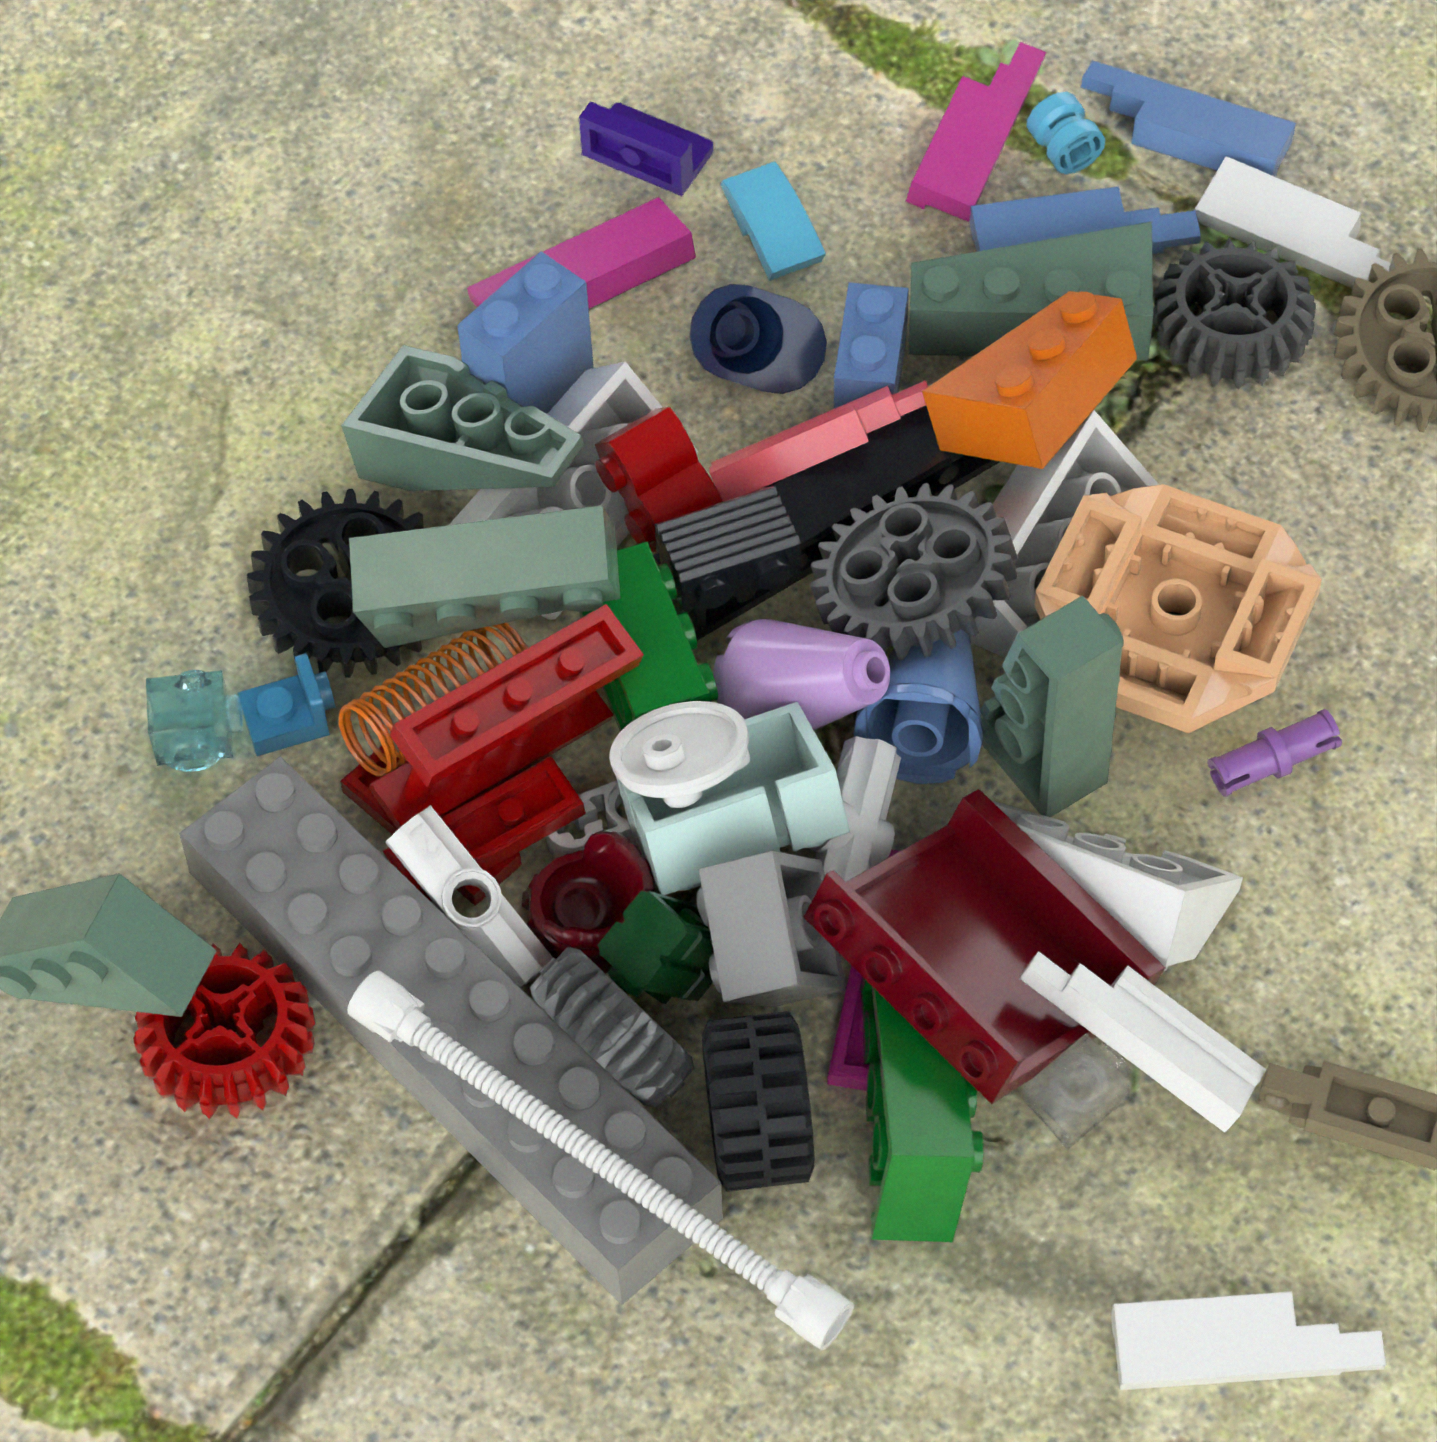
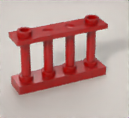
(506, 718)

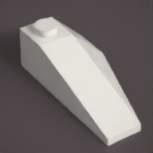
(1160, 901)

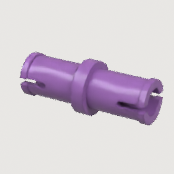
(1274, 752)

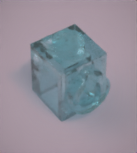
(192, 719)

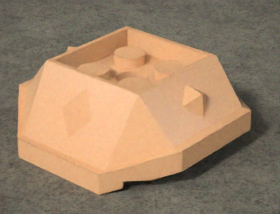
(1222, 569)

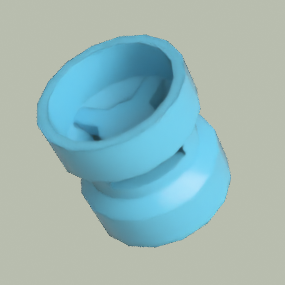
(1062, 128)

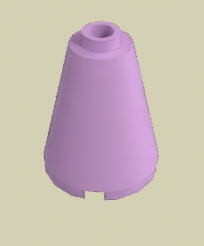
(789, 663)

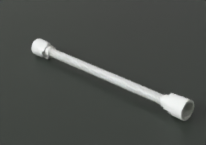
(802, 1302)

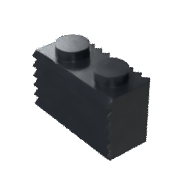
(729, 549)

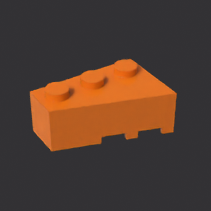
(1034, 383)

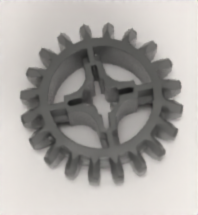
(1232, 331)
(612, 1027)

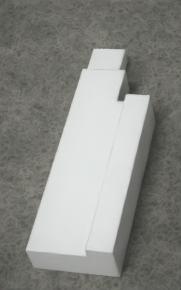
(1289, 218)
(1154, 1036)
(1231, 1342)

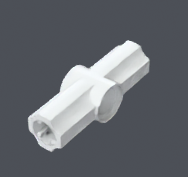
(866, 785)
(441, 867)

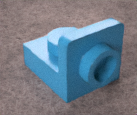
(288, 709)

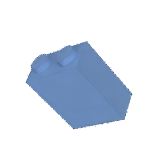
(531, 334)

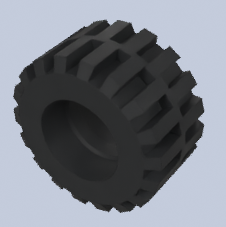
(758, 1101)

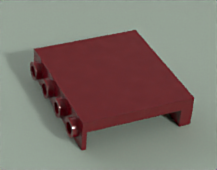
(953, 931)

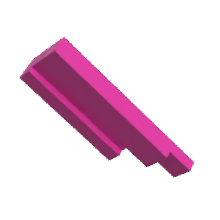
(973, 136)
(613, 253)

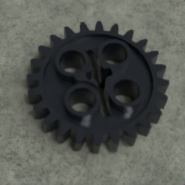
(297, 605)

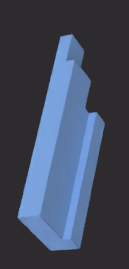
(1192, 123)
(1072, 214)

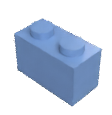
(871, 341)

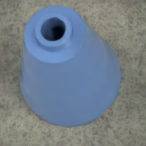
(929, 712)

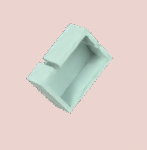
(775, 801)

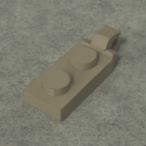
(1356, 1110)

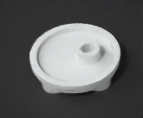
(680, 751)

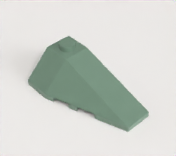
(444, 429)

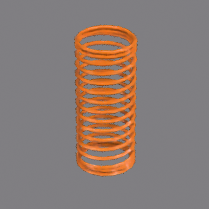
(367, 710)

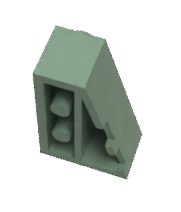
(100, 948)

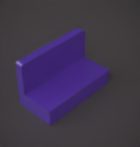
(643, 146)

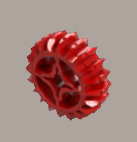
(217, 1063)

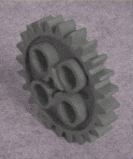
(915, 570)

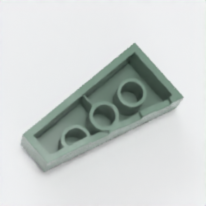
(980, 296)
(482, 573)
(1057, 706)

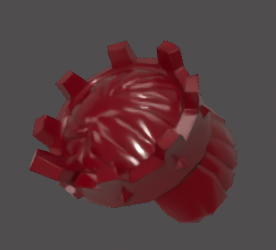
(585, 894)

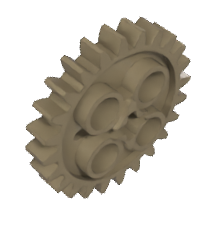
(1379, 343)

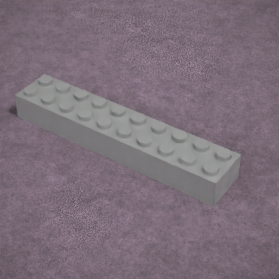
(344, 911)

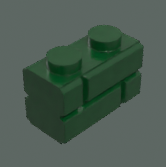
(659, 949)

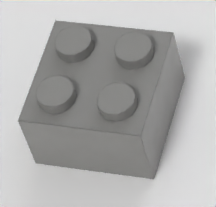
(759, 932)

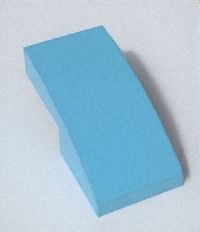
(773, 219)

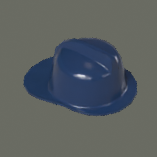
(757, 339)

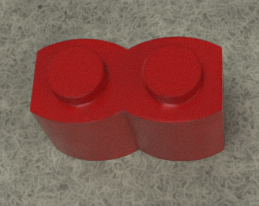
(654, 472)

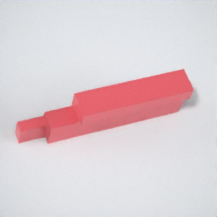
(811, 441)

